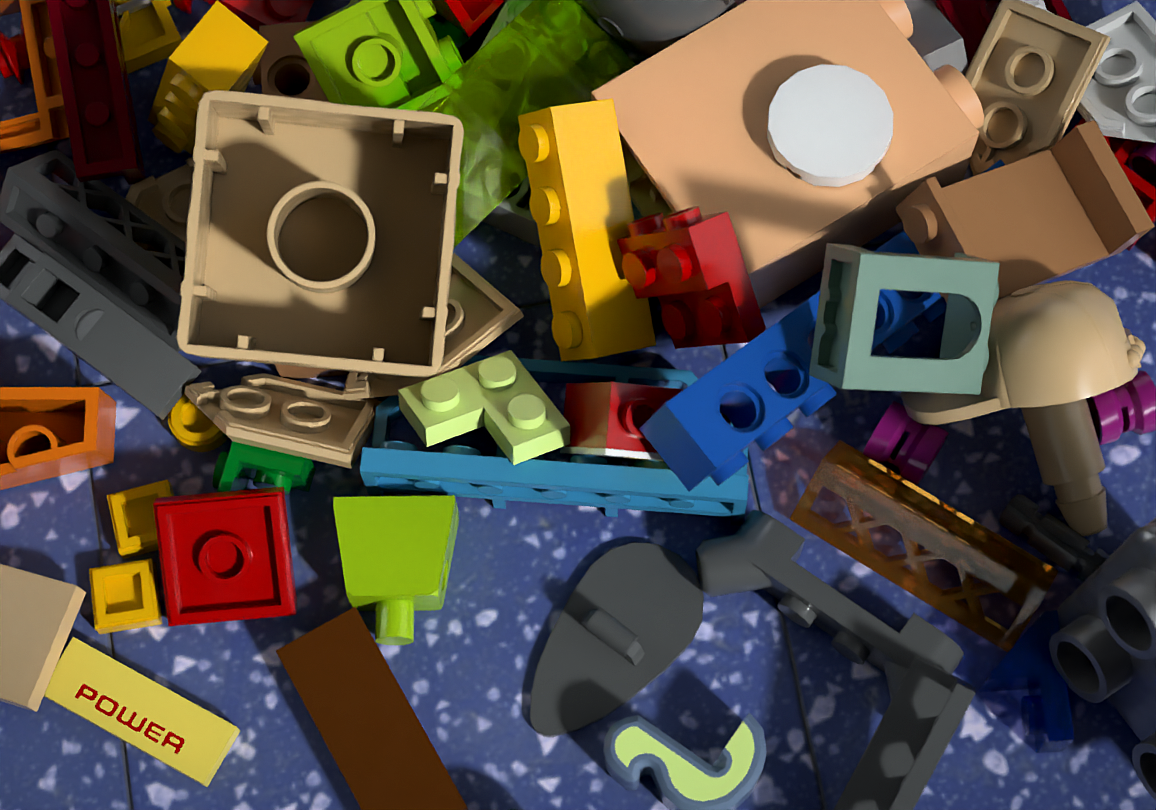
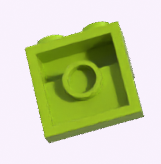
(379, 54)

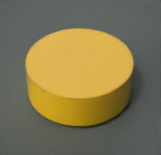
(193, 427)

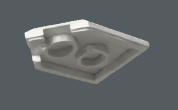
(1124, 84)

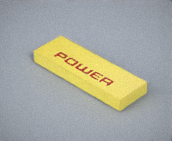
(140, 712)

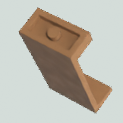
(1033, 214)

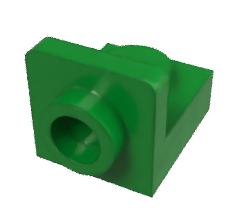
(264, 466)

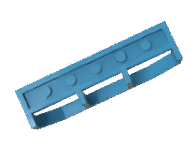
(580, 482)

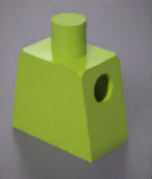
(396, 557)

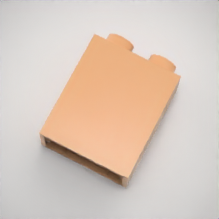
(699, 125)

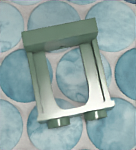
(849, 311)

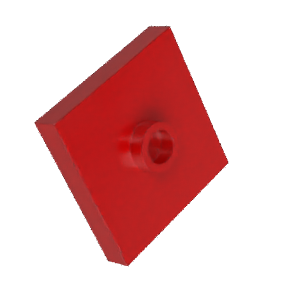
(225, 556)

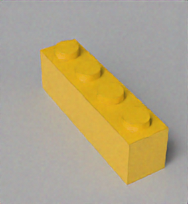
(213, 56)
(580, 213)

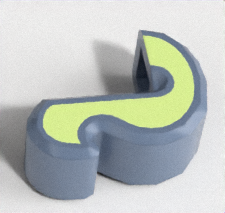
(681, 777)

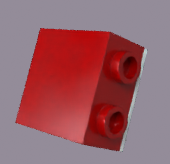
(608, 418)

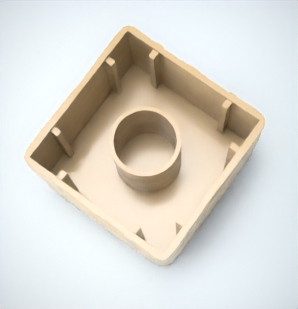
(320, 234)

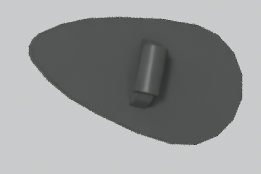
(615, 636)

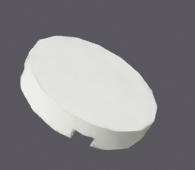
(830, 125)

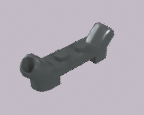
(765, 558)

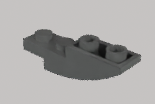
(93, 327)

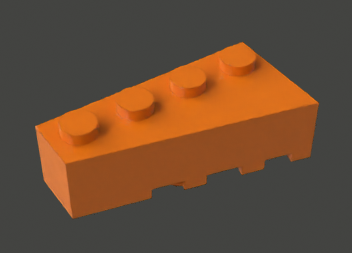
(53, 432)

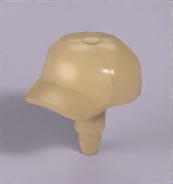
(1047, 356)

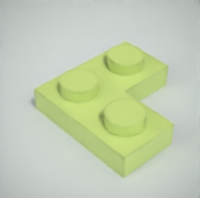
(491, 395)

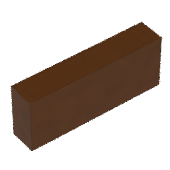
(367, 719)

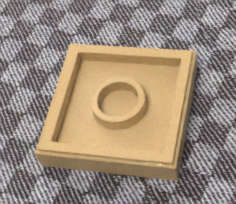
(33, 632)

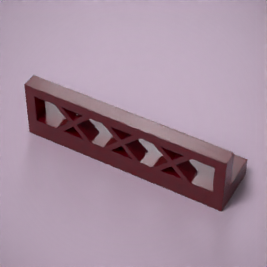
(96, 90)

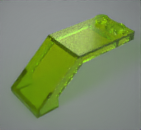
(535, 62)

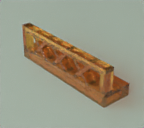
(933, 525)

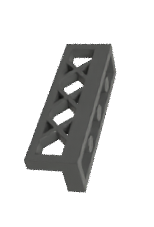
(98, 247)
(908, 740)

